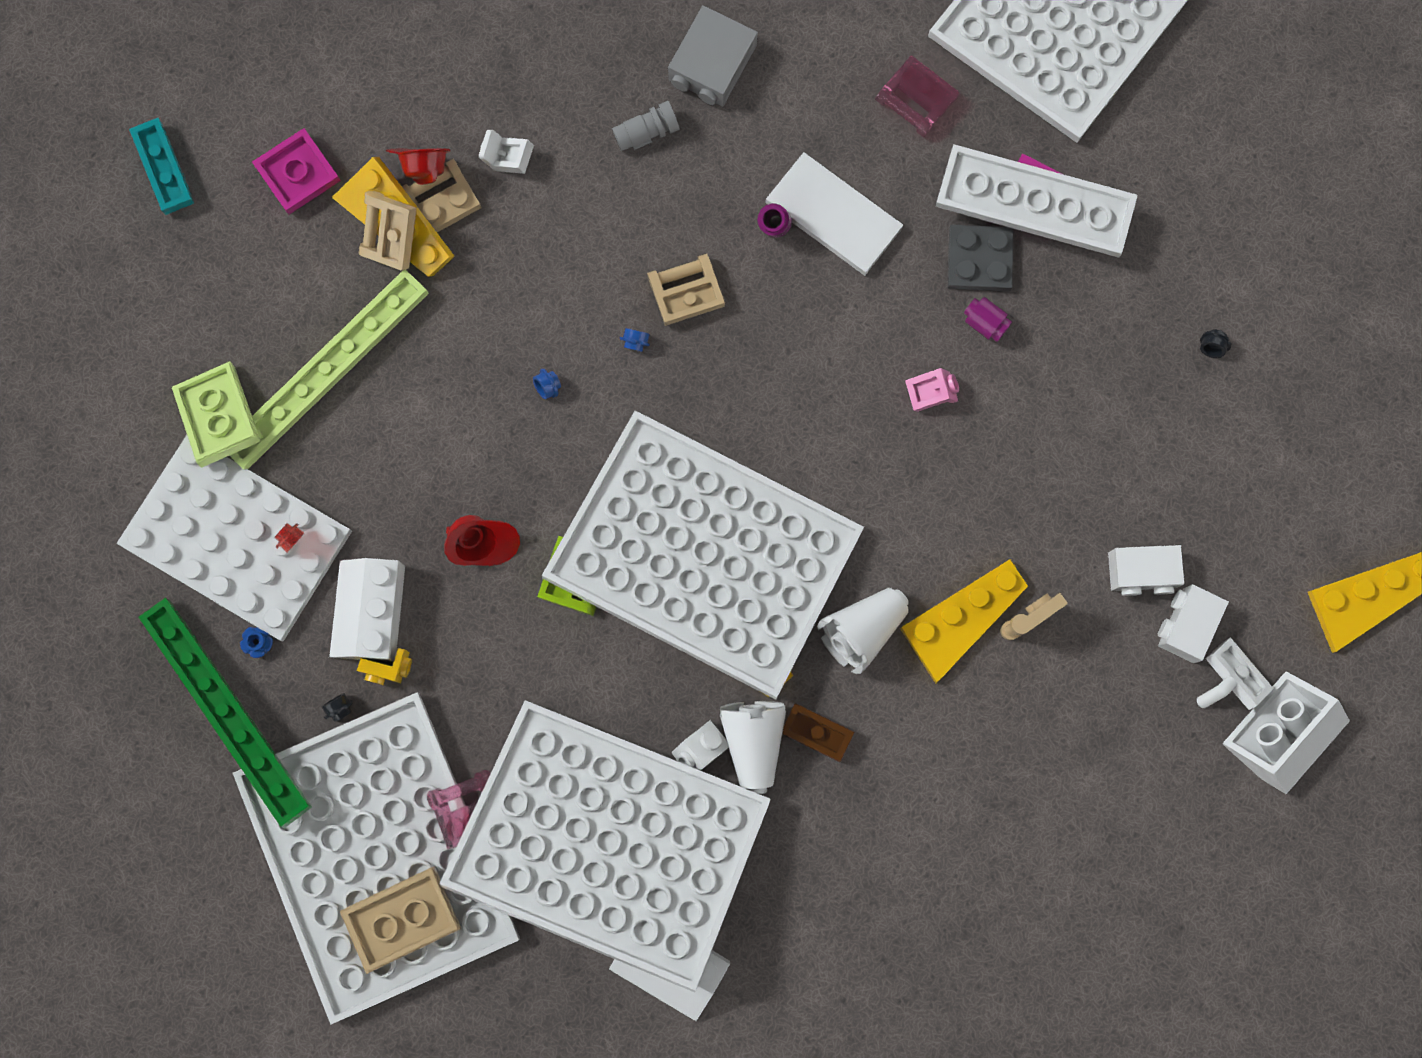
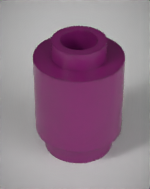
(765, 216)
(987, 319)

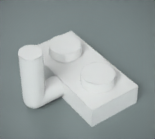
(1237, 675)

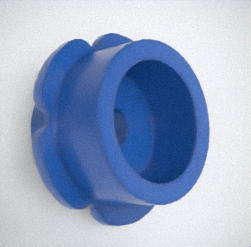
(635, 339)
(547, 384)
(259, 650)

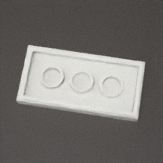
(835, 213)

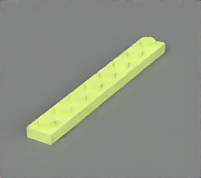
(332, 364)

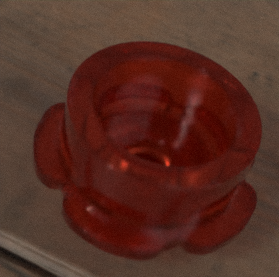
(288, 536)

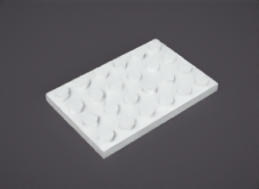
(218, 536)

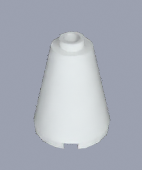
(863, 628)
(754, 741)

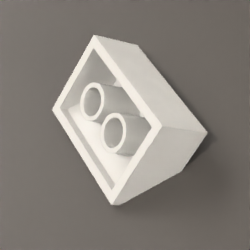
(367, 609)
(1287, 731)
(679, 998)

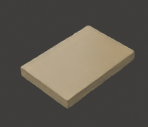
(400, 920)

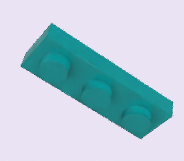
(161, 166)

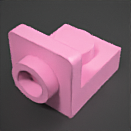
(932, 389)

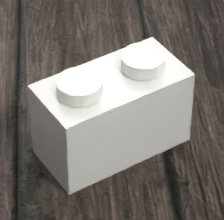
(1146, 568)
(1192, 623)

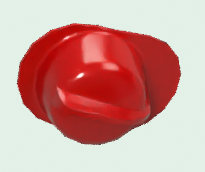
(422, 164)
(480, 541)

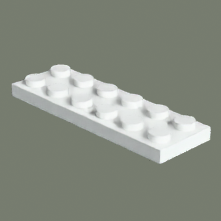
(1036, 201)

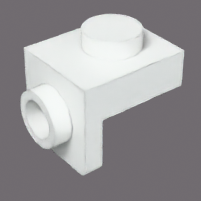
(505, 153)
(701, 747)

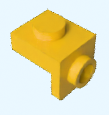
(378, 672)

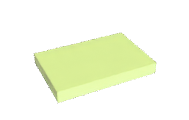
(215, 414)

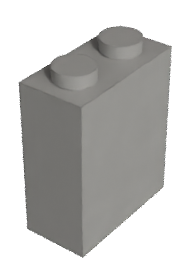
(712, 56)

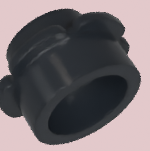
(1215, 343)
(337, 707)

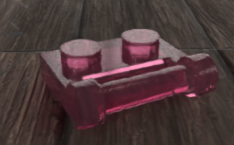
(923, 88)
(454, 822)

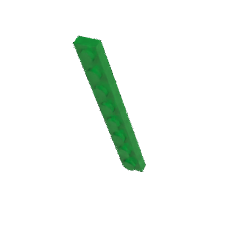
(225, 713)

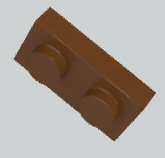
(817, 732)

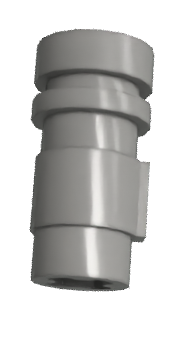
(640, 129)

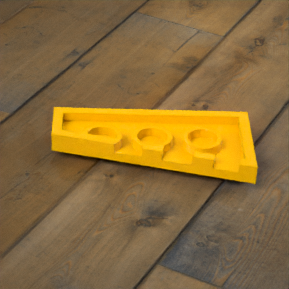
(428, 249)
(1364, 600)
(959, 621)

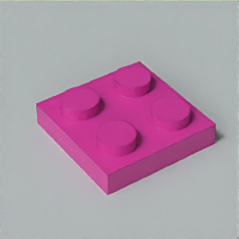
(296, 171)

